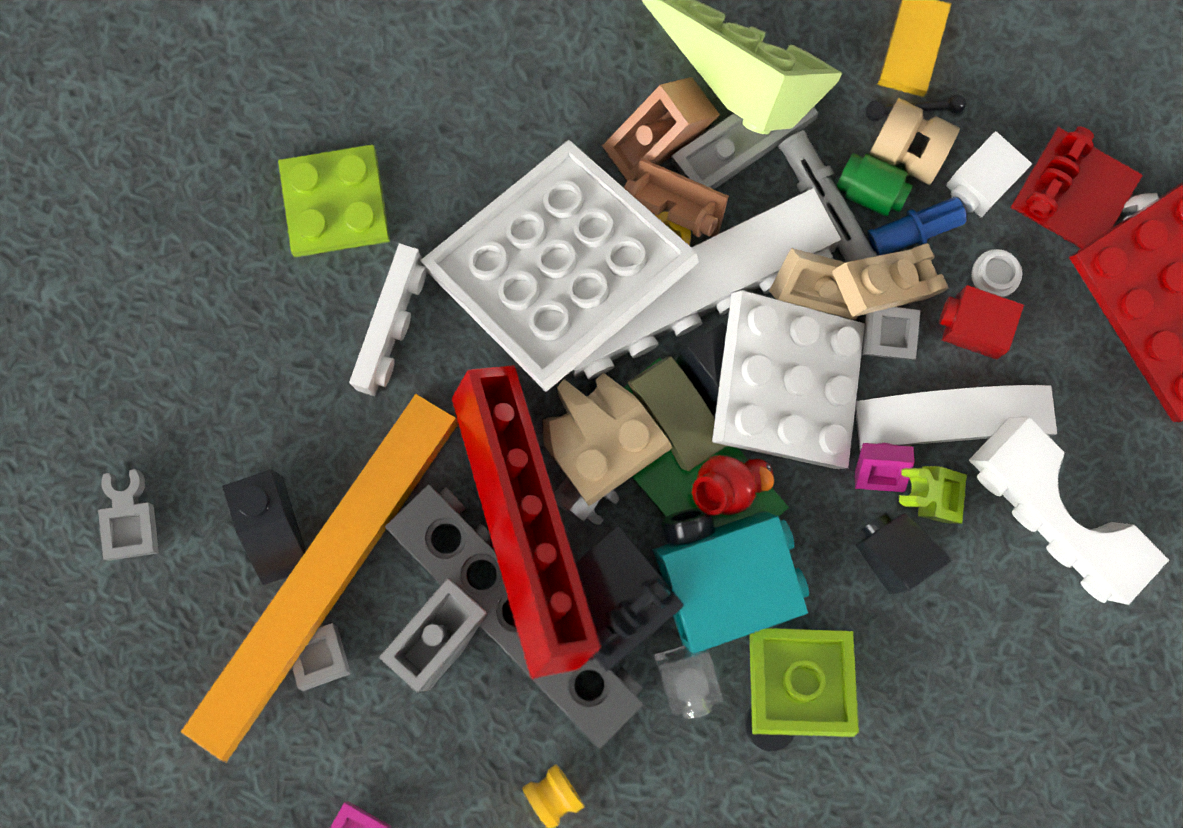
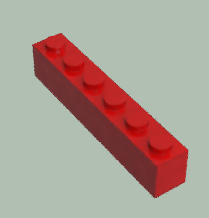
(524, 522)

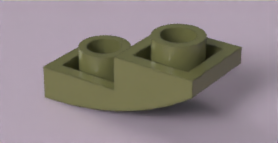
(677, 411)

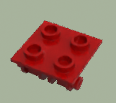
(1076, 188)

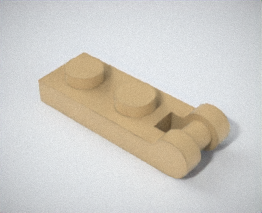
(889, 280)

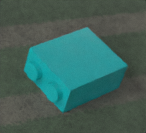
(734, 581)

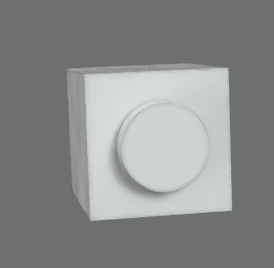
(988, 174)

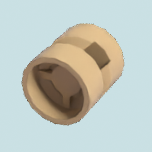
(899, 133)

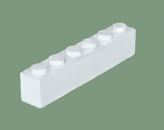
(728, 263)

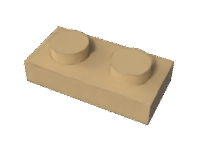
(809, 283)

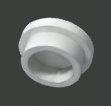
(997, 272)

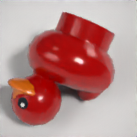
(729, 485)

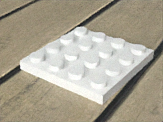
(559, 264)

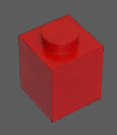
(980, 321)

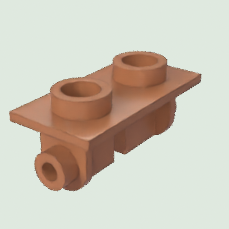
(684, 199)

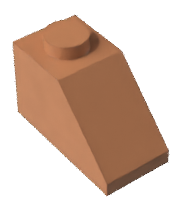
(661, 126)

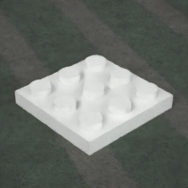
(788, 381)

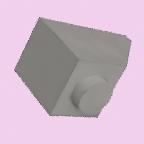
(434, 637)

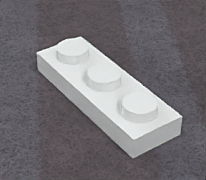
(389, 321)

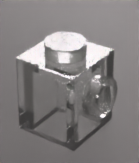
(688, 681)

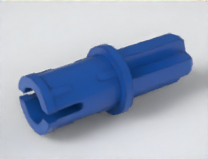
(917, 226)

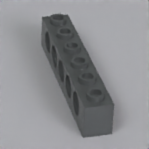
(417, 529)

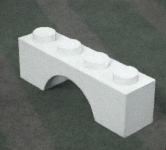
(1024, 468)

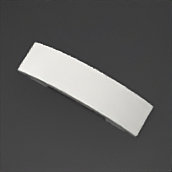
(952, 414)

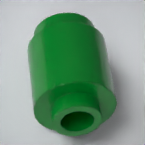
(874, 184)

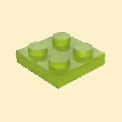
(333, 200)
(803, 682)

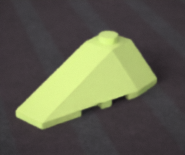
(751, 78)

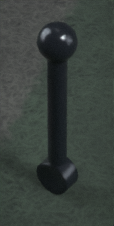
(956, 104)

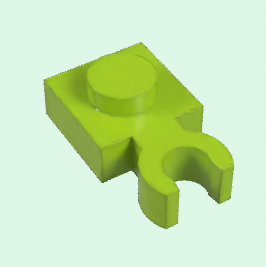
(936, 493)

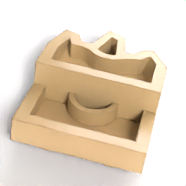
(602, 437)

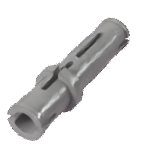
(799, 151)

